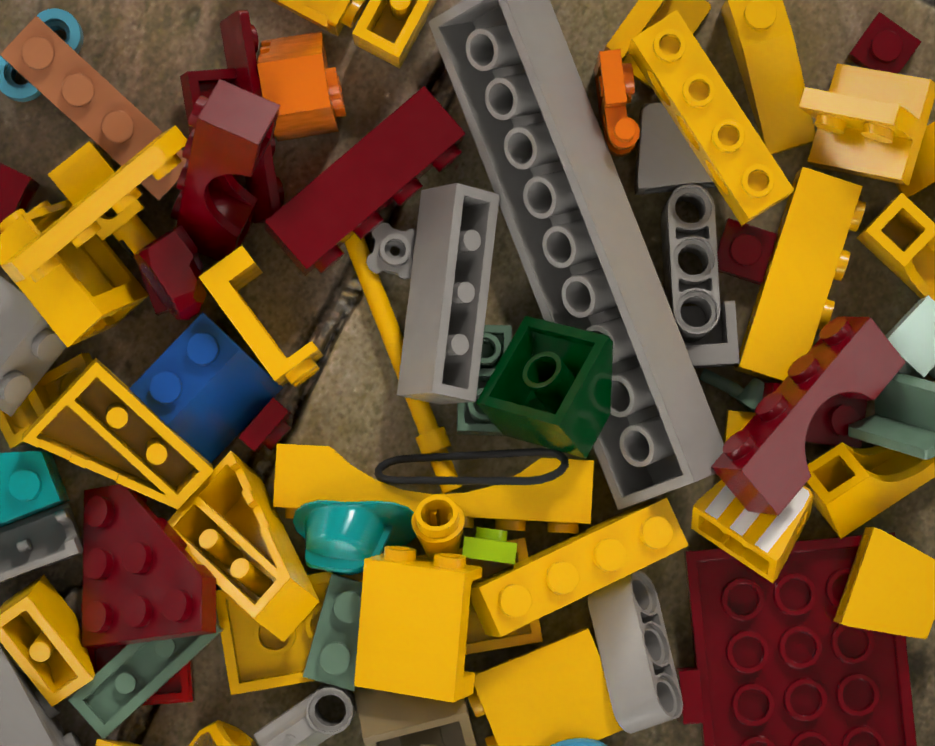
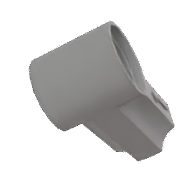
(304, 722)

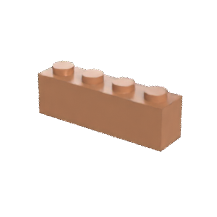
(86, 98)

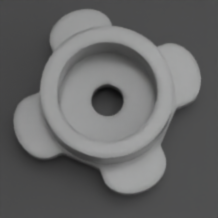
(382, 260)

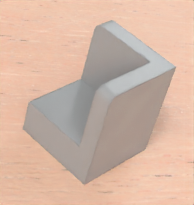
(720, 345)

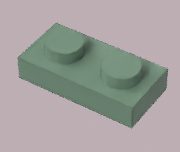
(336, 635)

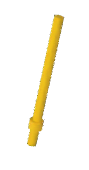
(431, 437)

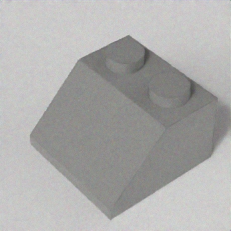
(26, 347)

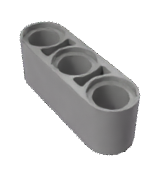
(696, 239)
(635, 653)

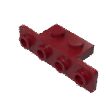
(240, 50)

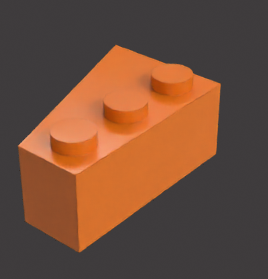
(298, 79)

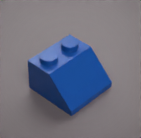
(206, 388)

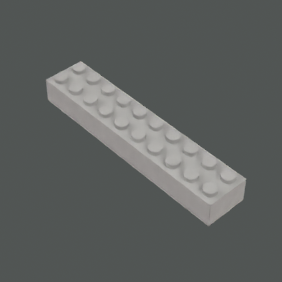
(579, 236)

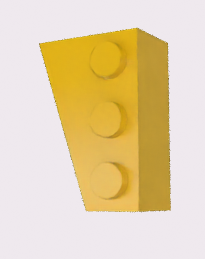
(246, 546)

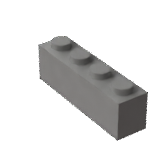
(448, 294)

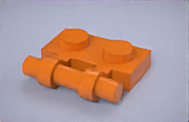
(614, 90)

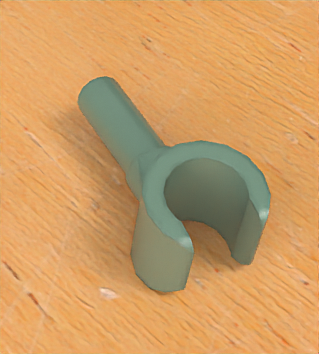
(747, 397)

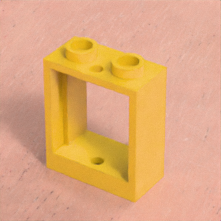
(85, 291)

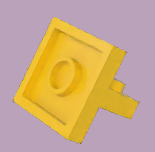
(869, 122)

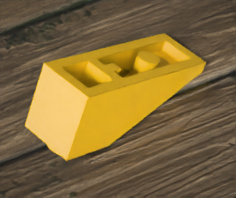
(769, 71)

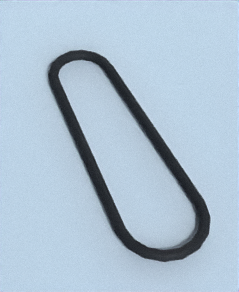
(472, 455)

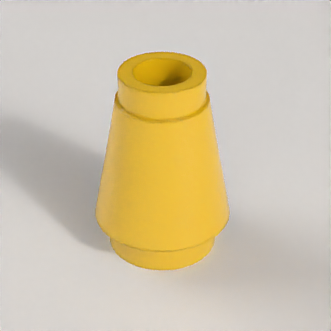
(438, 525)

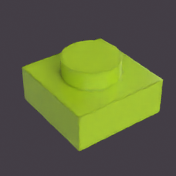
(490, 546)

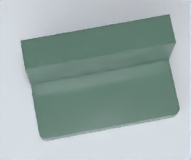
(902, 418)

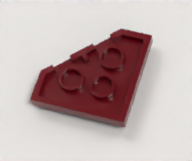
(139, 575)

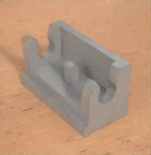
(39, 542)

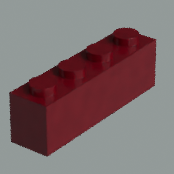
(365, 181)

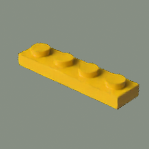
(80, 221)

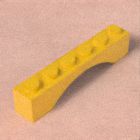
(321, 473)

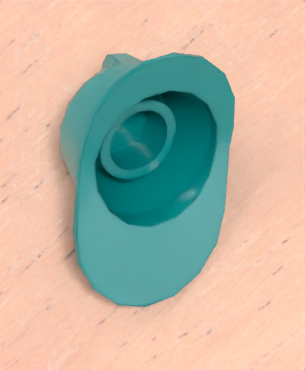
(346, 533)

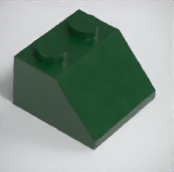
(552, 387)

